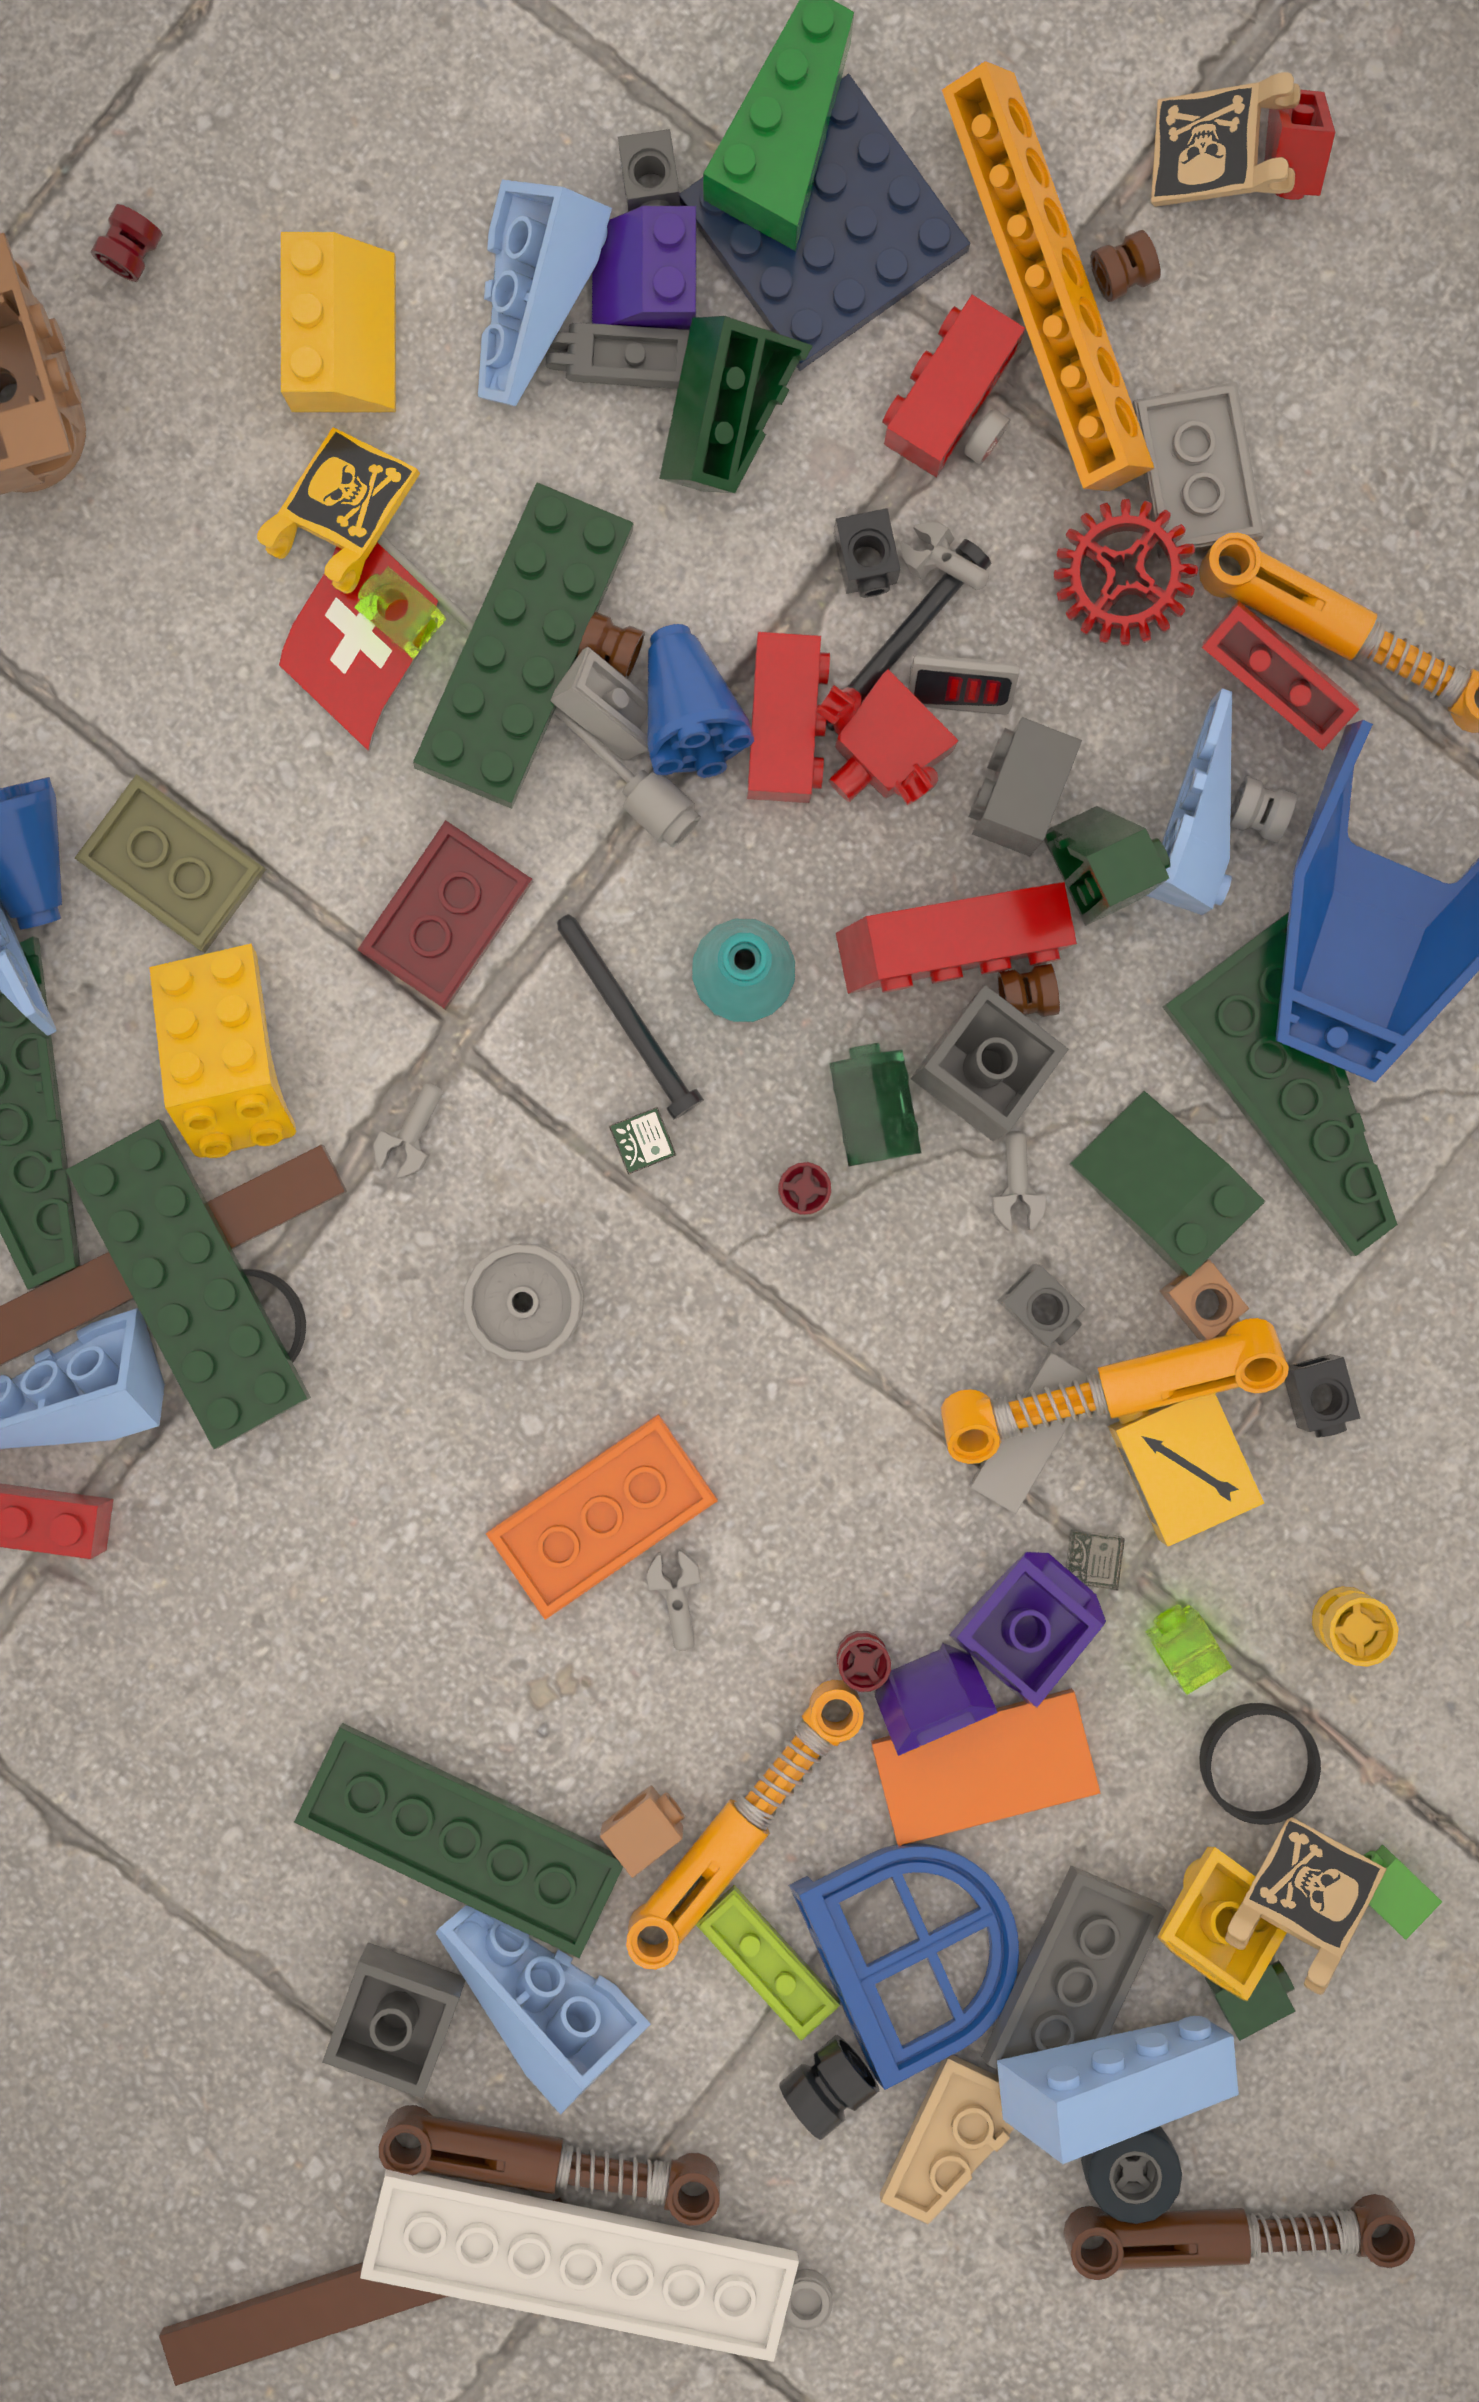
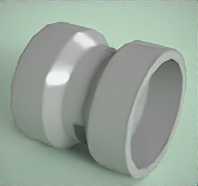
(1256, 811)

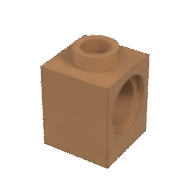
(1182, 1296)
(643, 1830)

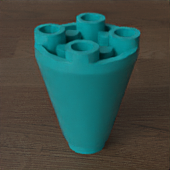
(737, 992)

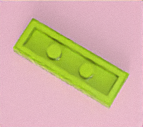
(768, 1963)

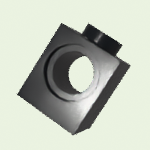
(867, 530)
(1302, 1381)

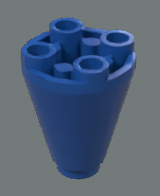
(690, 708)
(30, 853)

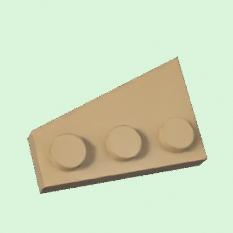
(947, 2140)

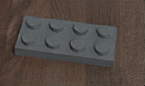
(1076, 1968)

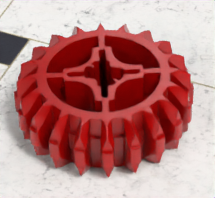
(1146, 588)

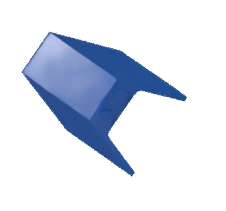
(1368, 939)

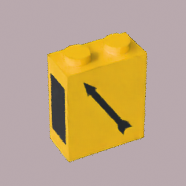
(1185, 1467)

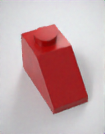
(1304, 139)

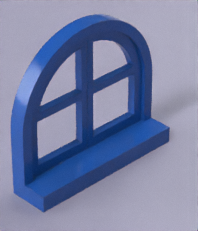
(856, 1980)

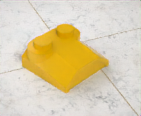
(1200, 1920)

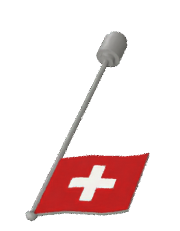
(358, 670)

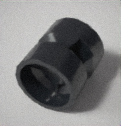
(828, 2087)

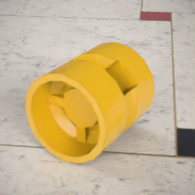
(1355, 1626)

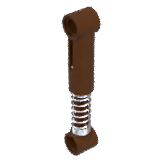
(544, 2164)
(1232, 2238)

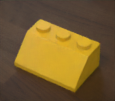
(337, 324)

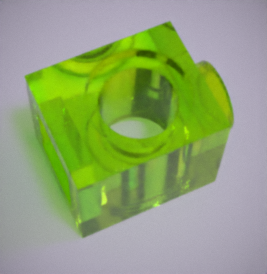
(414, 627)
(1187, 1648)

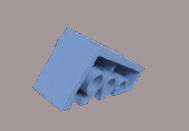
(1116, 2085)

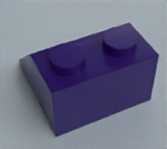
(648, 269)

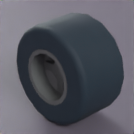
(1143, 2185)

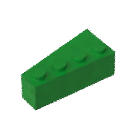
(779, 132)

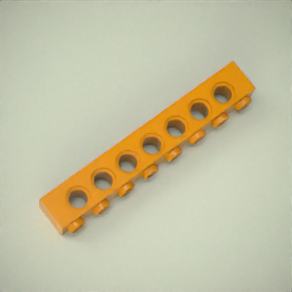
(1047, 277)

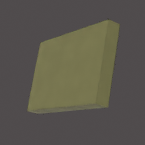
(170, 863)

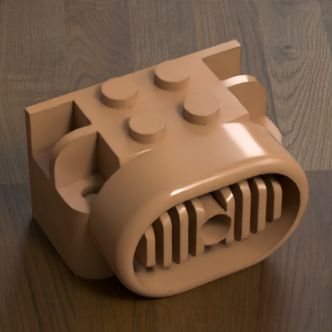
(44, 419)

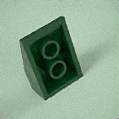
(1167, 1184)

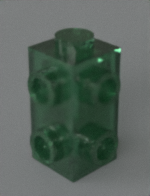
(875, 1105)

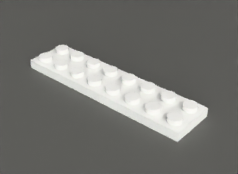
(579, 2264)

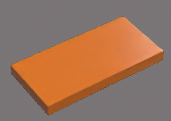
(601, 1516)
(988, 1769)

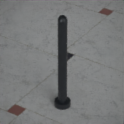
(915, 623)
(629, 1019)

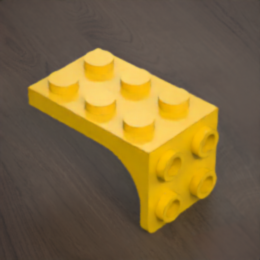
(217, 1053)

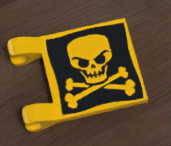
(343, 499)

